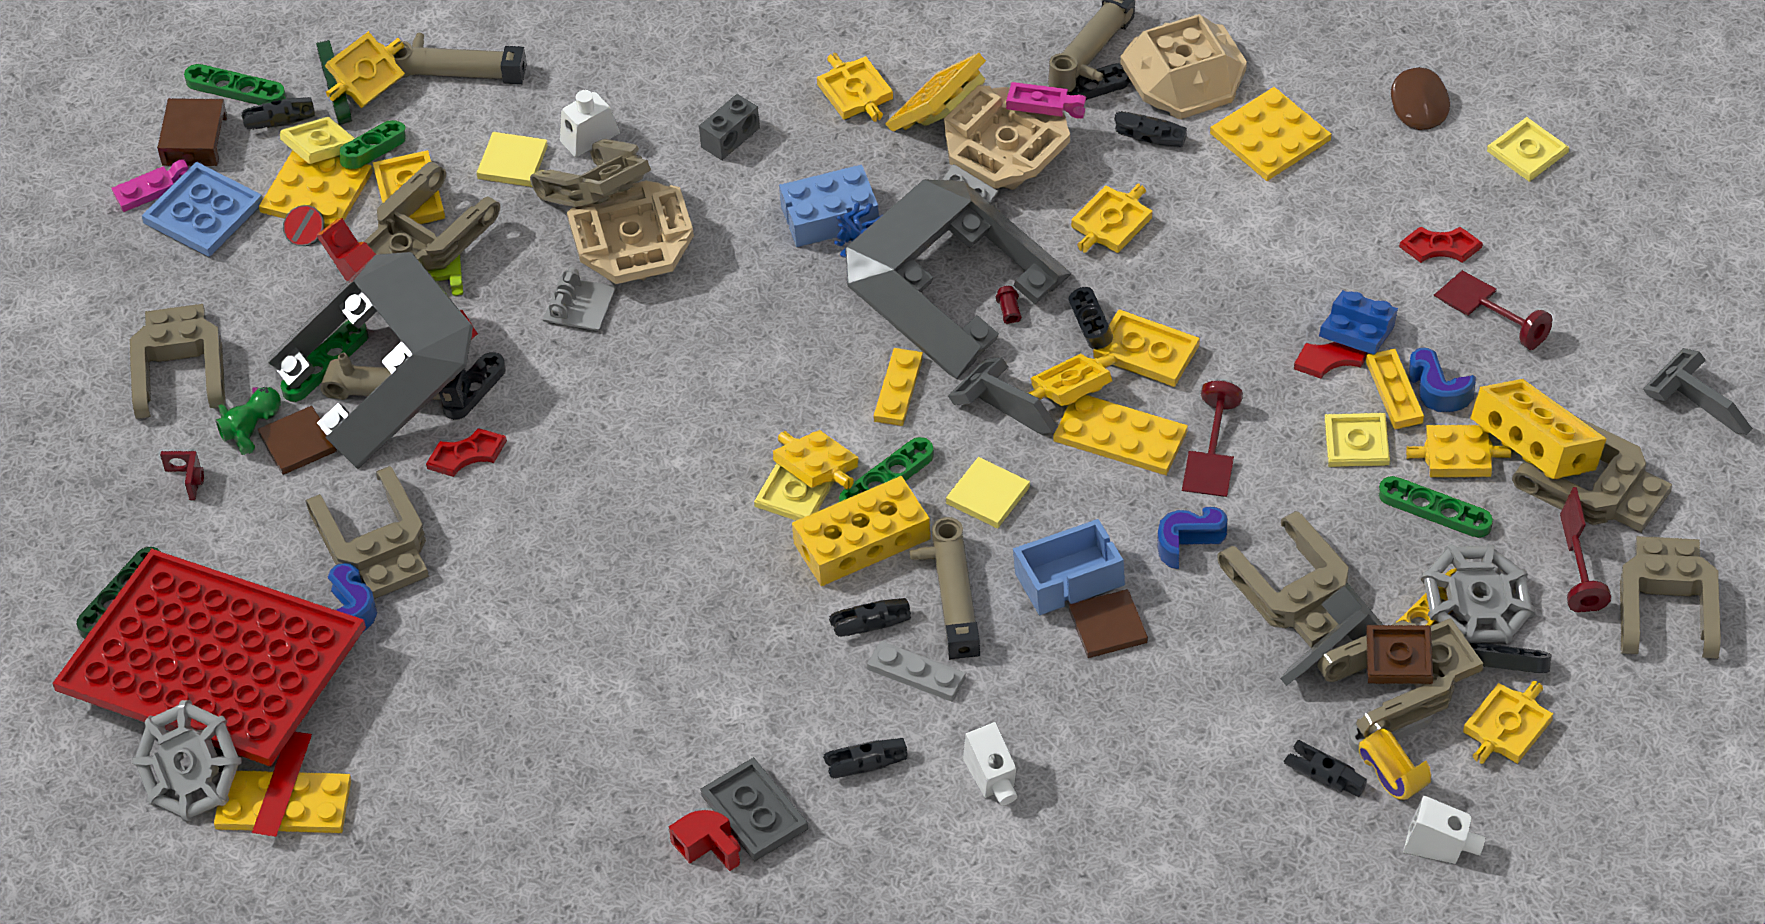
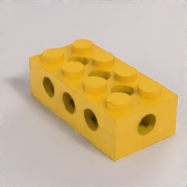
(1538, 429)
(861, 530)

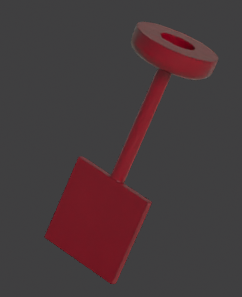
(1468, 293)
(1209, 471)
(1588, 594)

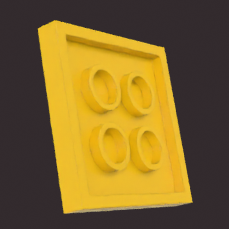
(932, 95)
(1270, 133)
(320, 185)

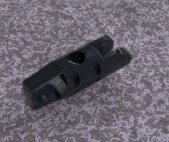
(278, 113)
(1150, 129)
(870, 617)
(865, 757)
(1325, 769)

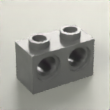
(729, 127)

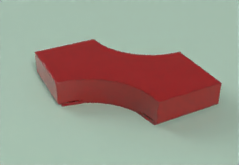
(1428, 244)
(1320, 359)
(453, 456)

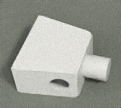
(586, 123)
(990, 763)
(1441, 832)

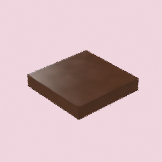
(296, 440)
(1108, 623)
(1399, 654)

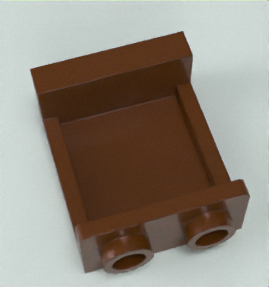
(191, 131)

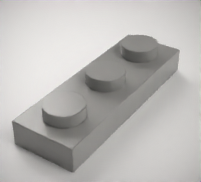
(916, 671)

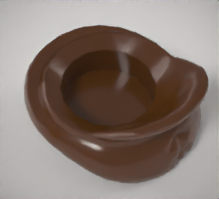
(1420, 98)

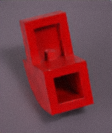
(702, 832)

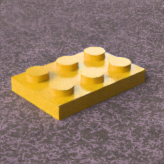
(395, 172)
(1149, 348)

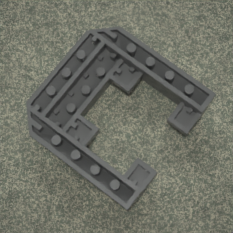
(891, 282)
(427, 359)

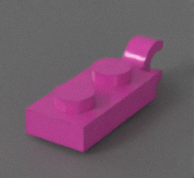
(1044, 100)
(148, 186)

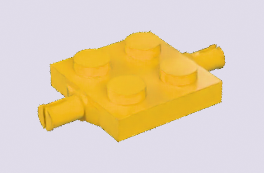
(365, 69)
(854, 87)
(1111, 218)
(1073, 378)
(1458, 451)
(816, 459)
(1508, 722)

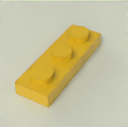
(898, 386)
(1394, 389)

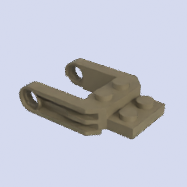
(615, 172)
(401, 234)
(173, 336)
(1620, 493)
(385, 556)
(1673, 569)
(1301, 601)
(1451, 660)

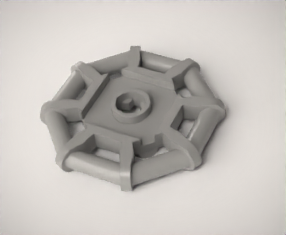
(1474, 609)
(202, 756)

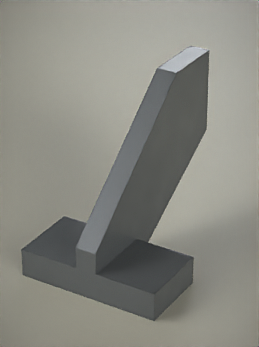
(1678, 376)
(1014, 402)
(1352, 619)

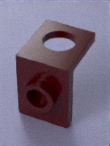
(194, 471)

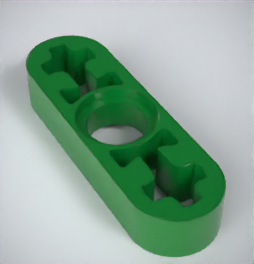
(360, 152)

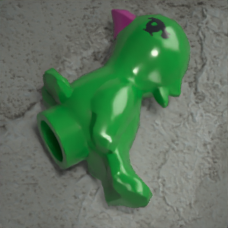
(241, 420)

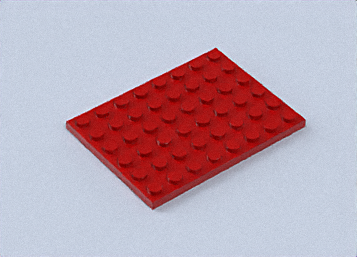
(215, 642)

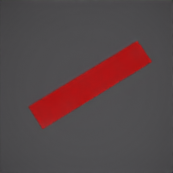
(281, 785)

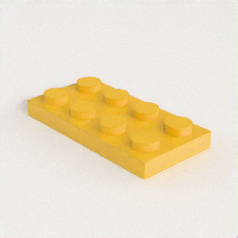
(1121, 434)
(314, 806)

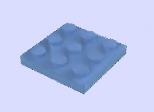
(202, 209)

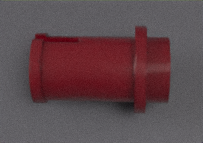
(1007, 298)

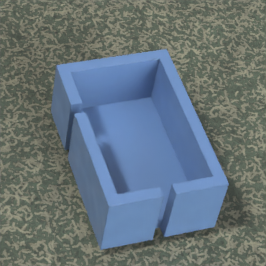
(816, 201)
(1069, 566)

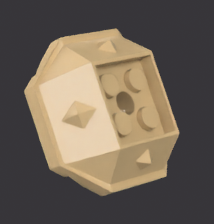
(1185, 66)
(1001, 143)
(633, 232)

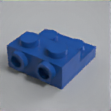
(1359, 322)

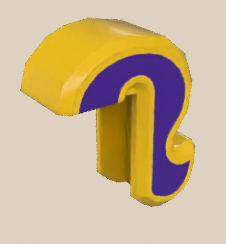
(1393, 766)

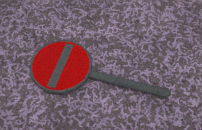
(303, 225)

